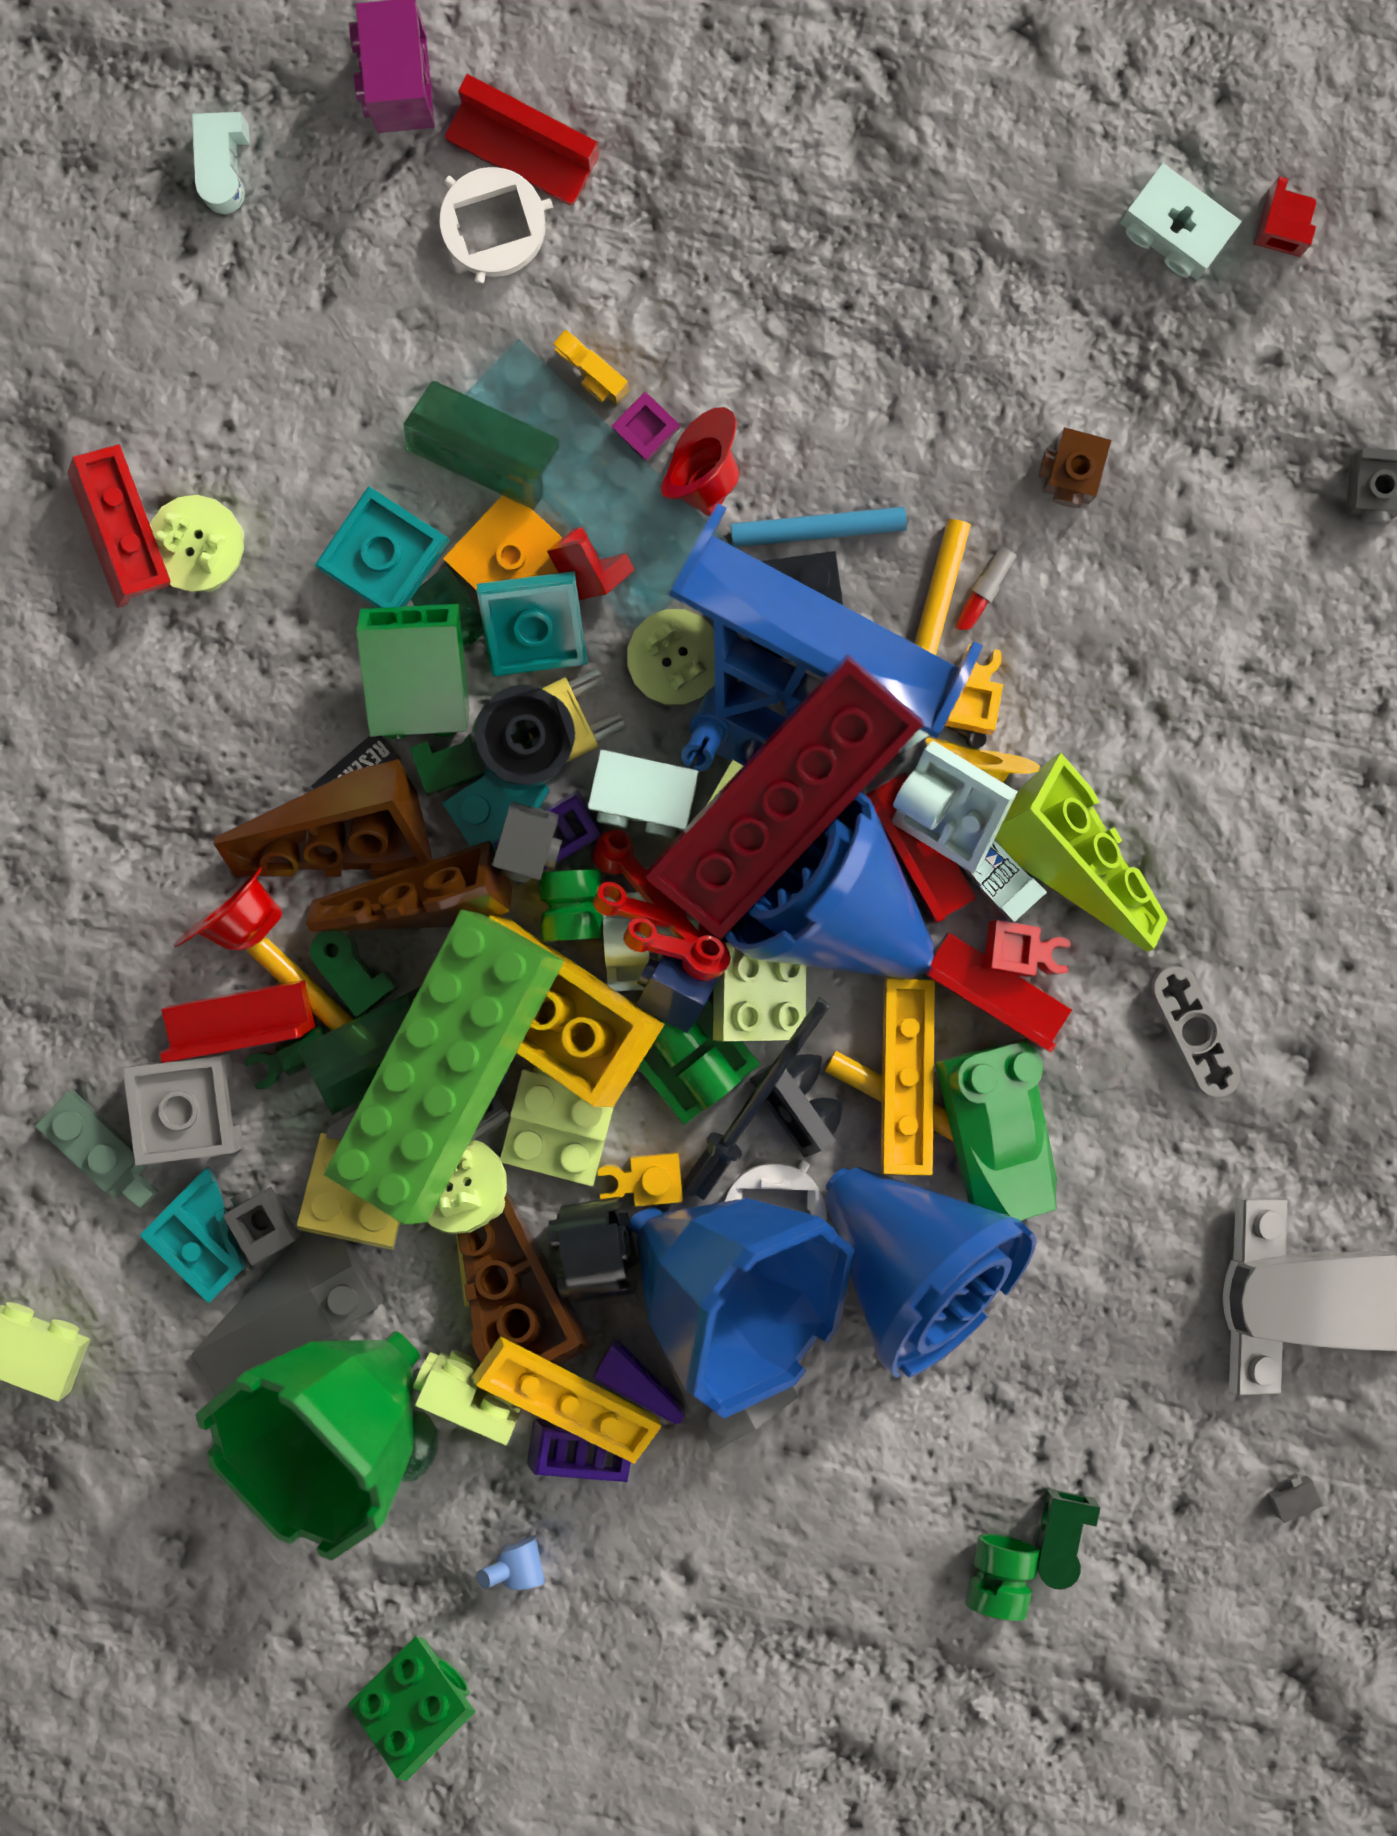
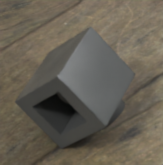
(527, 843)

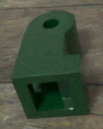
(446, 767)
(338, 961)
(1061, 1535)

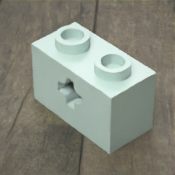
(1174, 198)

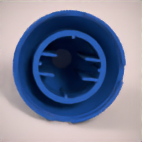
(840, 906)
(923, 1264)

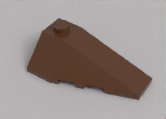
(351, 823)
(419, 895)
(516, 1292)

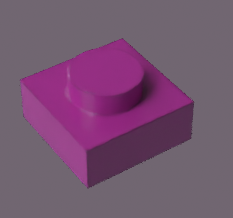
(646, 426)

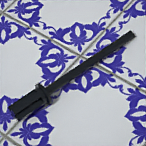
(722, 1148)

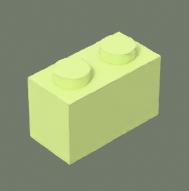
(39, 1353)

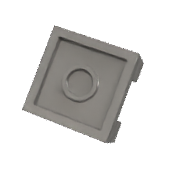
(181, 1109)

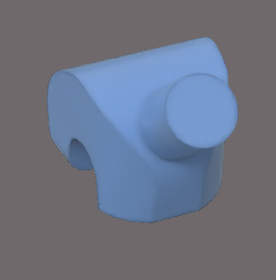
(515, 1567)

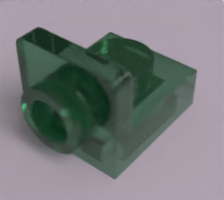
(447, 589)

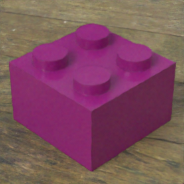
(393, 64)

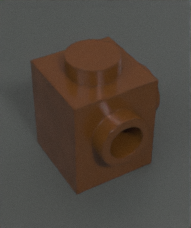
(1074, 467)

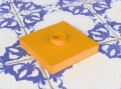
(504, 545)

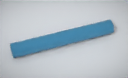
(819, 527)

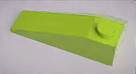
(1066, 846)

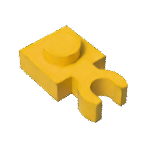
(598, 376)
(980, 699)
(652, 1179)

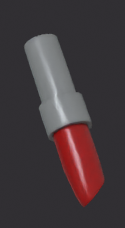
(985, 588)

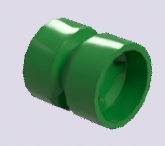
(570, 905)
(1000, 1584)

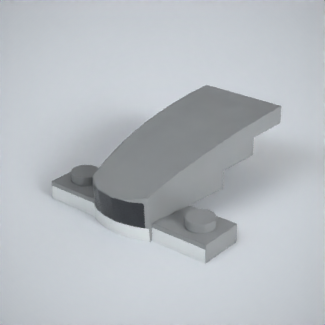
(1299, 1298)

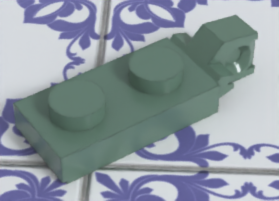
(96, 1149)

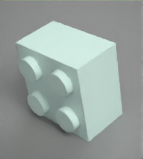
(642, 792)

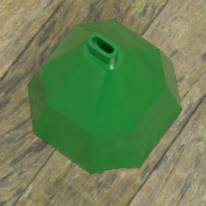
(318, 1438)

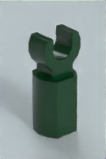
(285, 1059)

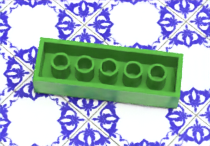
(443, 1067)

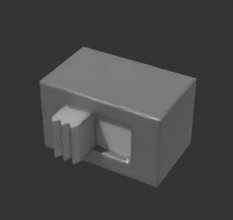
(1295, 1498)

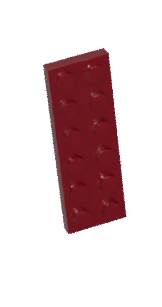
(784, 797)

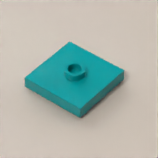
(382, 551)
(532, 623)

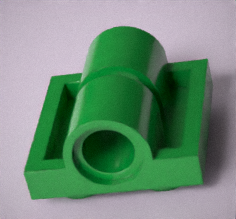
(693, 1068)
(412, 1707)

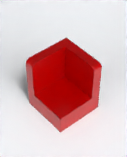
(1286, 220)
(593, 575)

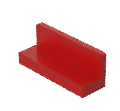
(522, 140)
(117, 524)
(931, 874)
(997, 993)
(237, 1020)

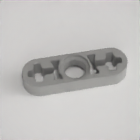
(1200, 1068)

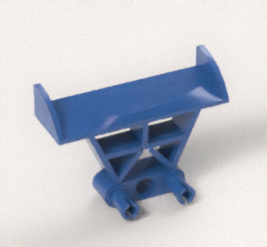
(803, 628)

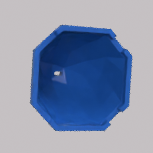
(740, 1294)

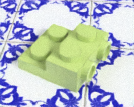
(555, 1130)
(451, 1393)

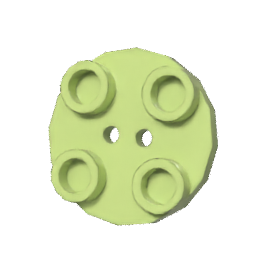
(215, 554)
(661, 638)
(472, 1205)

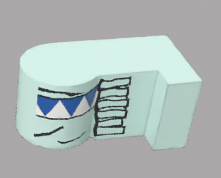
(216, 158)
(1005, 883)

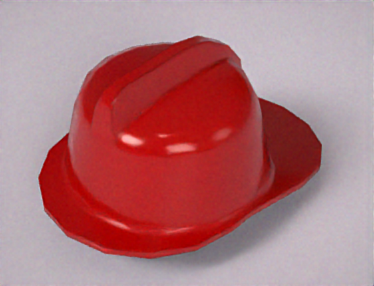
(703, 462)
(239, 920)

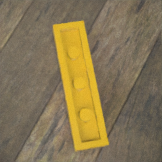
(907, 1077)
(566, 1400)

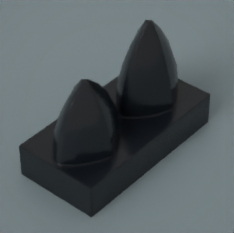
(806, 1122)

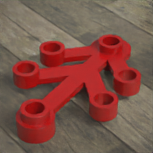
(700, 950)

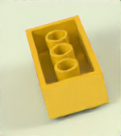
(586, 1032)

